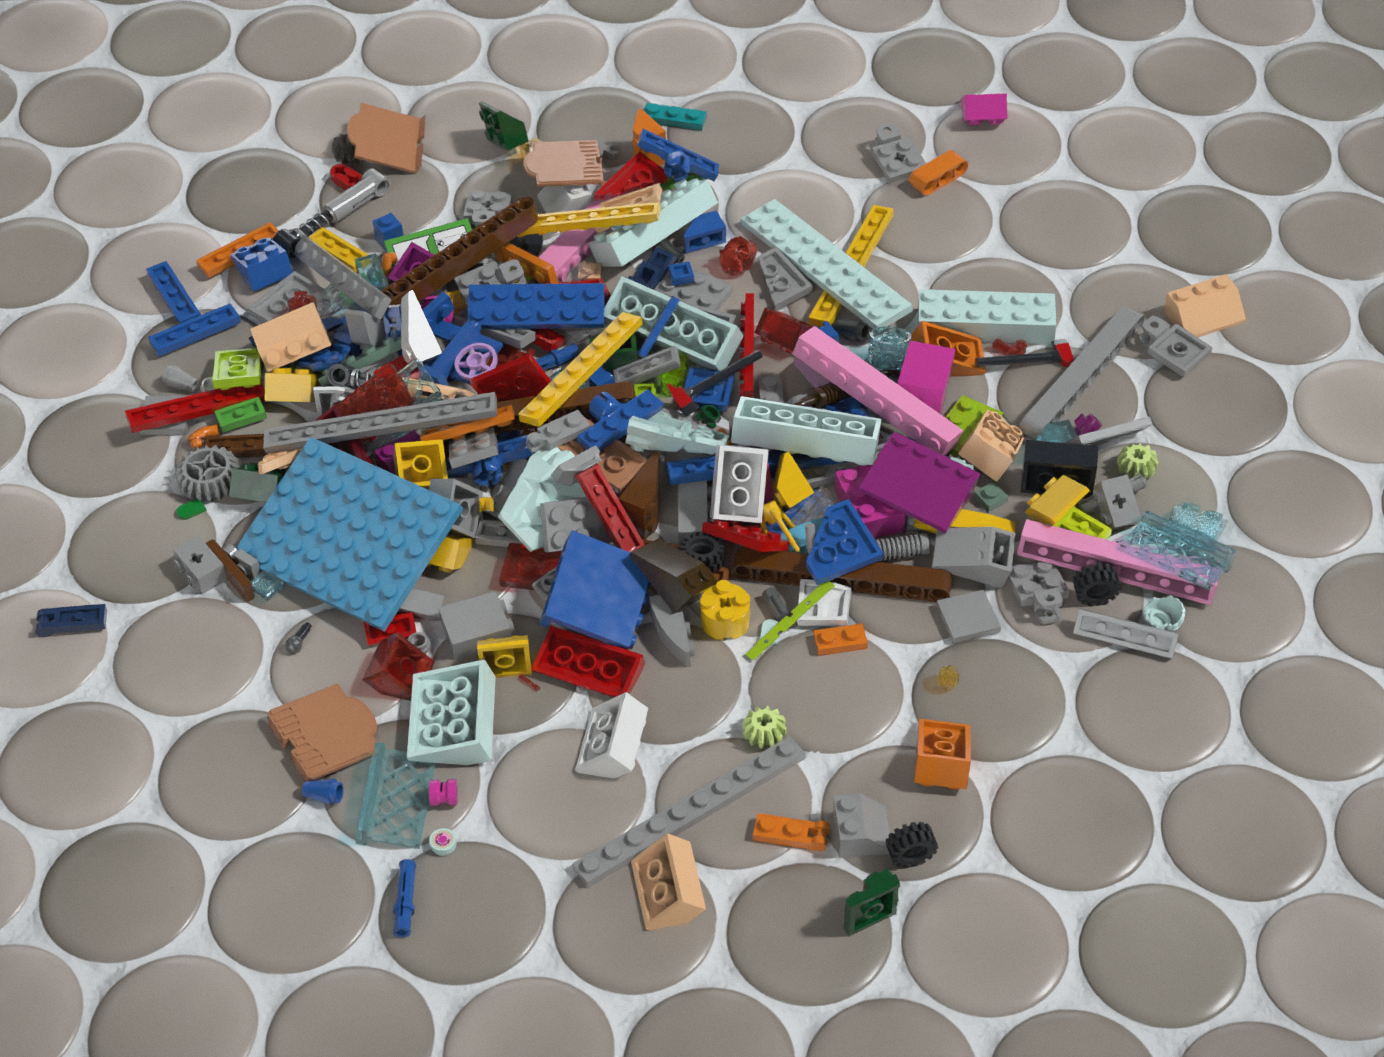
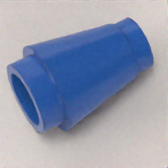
(326, 791)

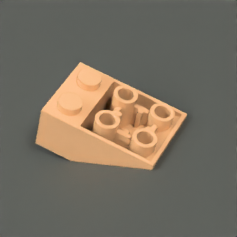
(992, 445)

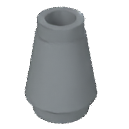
(179, 379)

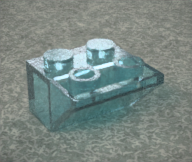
(1206, 523)

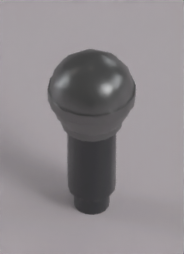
(294, 643)

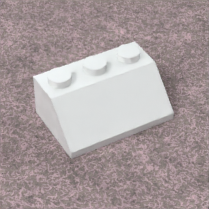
(739, 483)
(612, 737)

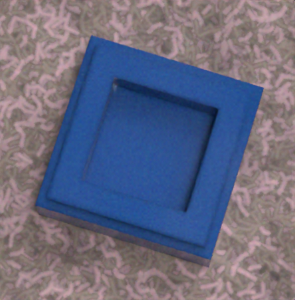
(681, 273)

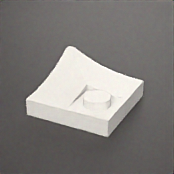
(829, 610)

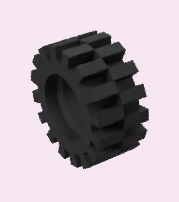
(705, 549)
(1096, 584)
(911, 844)

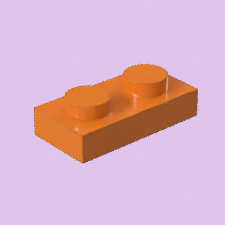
(840, 639)

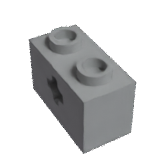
(1120, 492)
(199, 564)

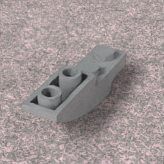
(672, 630)

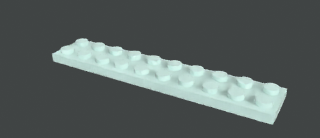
(827, 265)

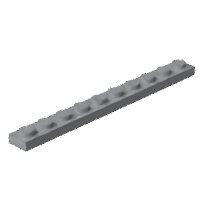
(381, 422)
(689, 810)

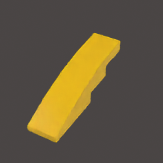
(973, 519)

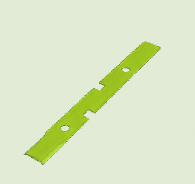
(787, 621)

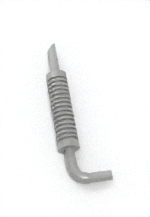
(890, 547)

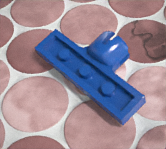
(677, 158)
(615, 416)
(490, 468)

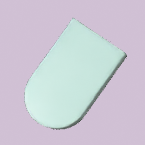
(766, 627)

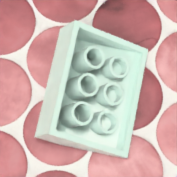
(452, 715)

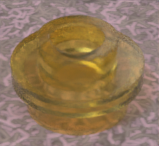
(948, 677)

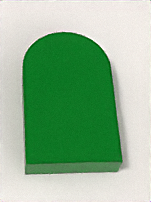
(190, 509)

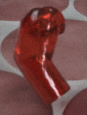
(1006, 349)

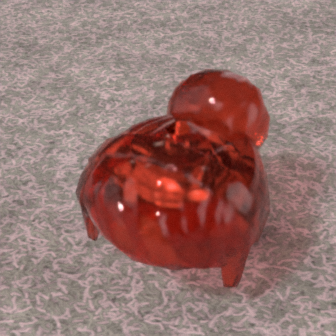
(737, 251)

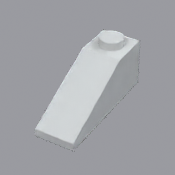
(416, 334)

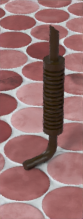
(830, 394)

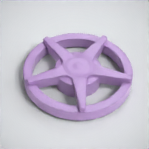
(476, 360)

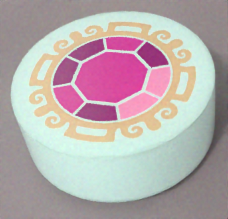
(443, 841)

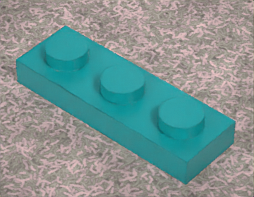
(676, 116)

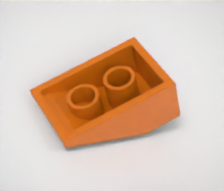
(965, 345)
(942, 754)

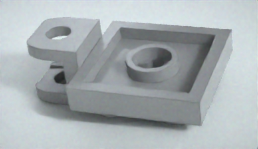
(891, 146)
(484, 205)
(490, 274)
(1166, 340)
(1045, 596)

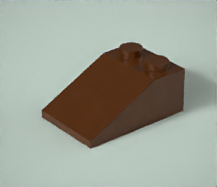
(642, 497)

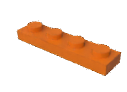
(221, 259)
(531, 265)
(459, 430)

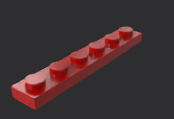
(747, 343)
(189, 407)

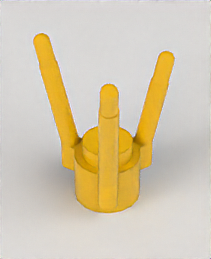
(773, 513)

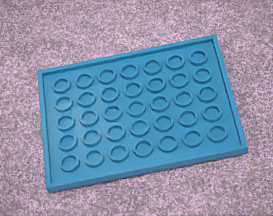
(349, 532)

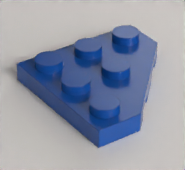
(841, 544)

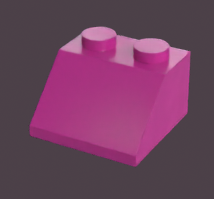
(984, 108)

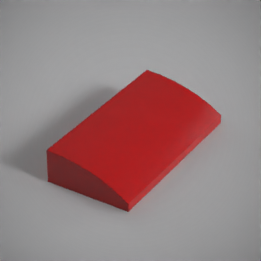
(588, 663)

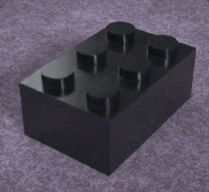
(1054, 459)

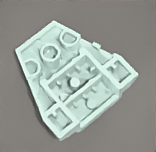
(670, 434)
(535, 486)

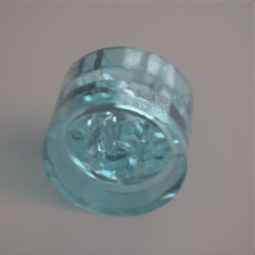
(888, 347)

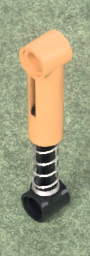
(356, 378)

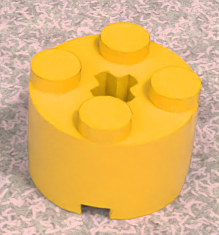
(725, 611)

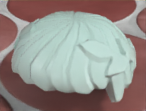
(1164, 613)

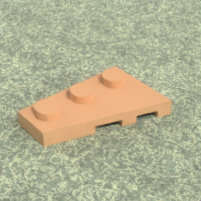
(644, 195)

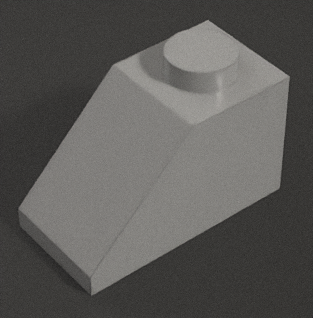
(365, 329)

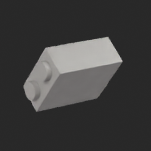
(474, 621)

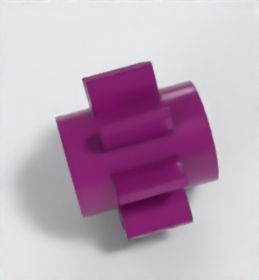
(1086, 424)

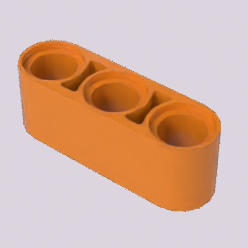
(938, 172)

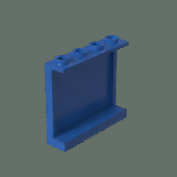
(596, 591)

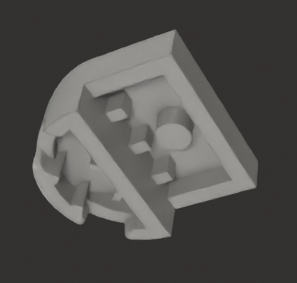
(510, 475)

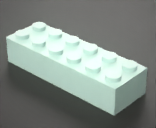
(677, 208)
(991, 314)
(692, 331)
(806, 431)

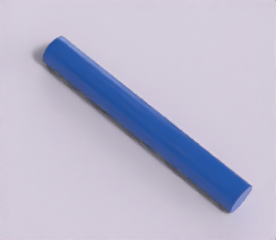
(659, 325)

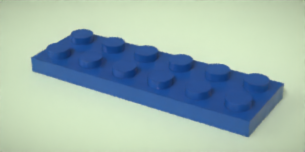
(537, 305)

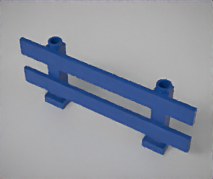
(444, 364)

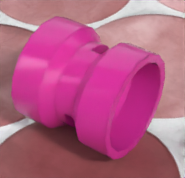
(443, 792)

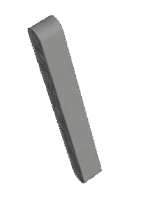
(1083, 371)

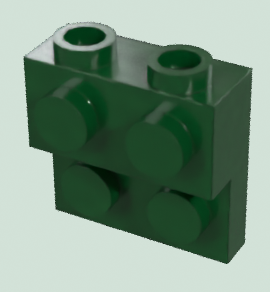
(873, 904)

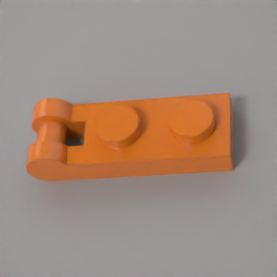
(791, 832)

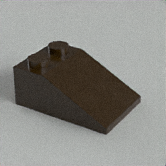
(673, 573)

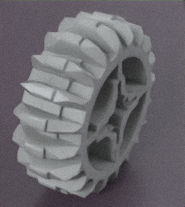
(206, 473)

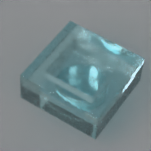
(267, 584)

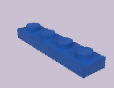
(172, 292)
(194, 329)

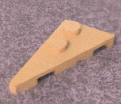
(278, 460)

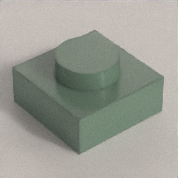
(990, 497)

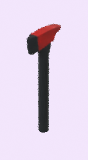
(1062, 353)
(684, 397)

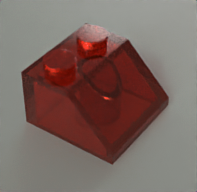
(781, 329)
(394, 667)

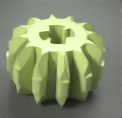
(1137, 460)
(764, 727)

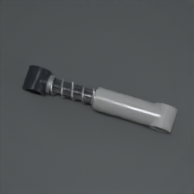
(368, 187)

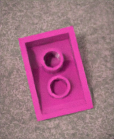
(927, 373)

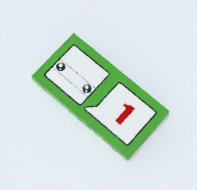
(431, 239)

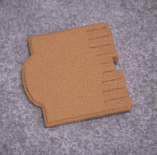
(387, 137)
(565, 163)
(325, 731)

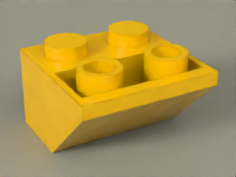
(290, 387)

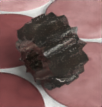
(344, 150)

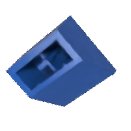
(262, 263)

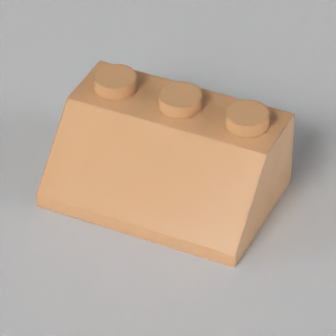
(1205, 306)
(290, 337)
(668, 883)

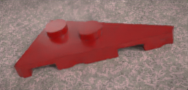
(633, 176)

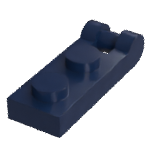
(70, 619)

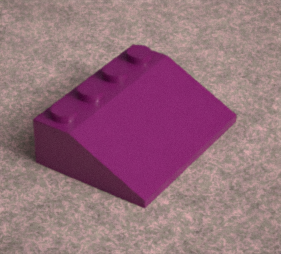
(920, 482)

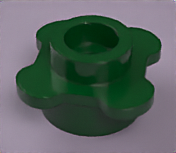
(709, 415)

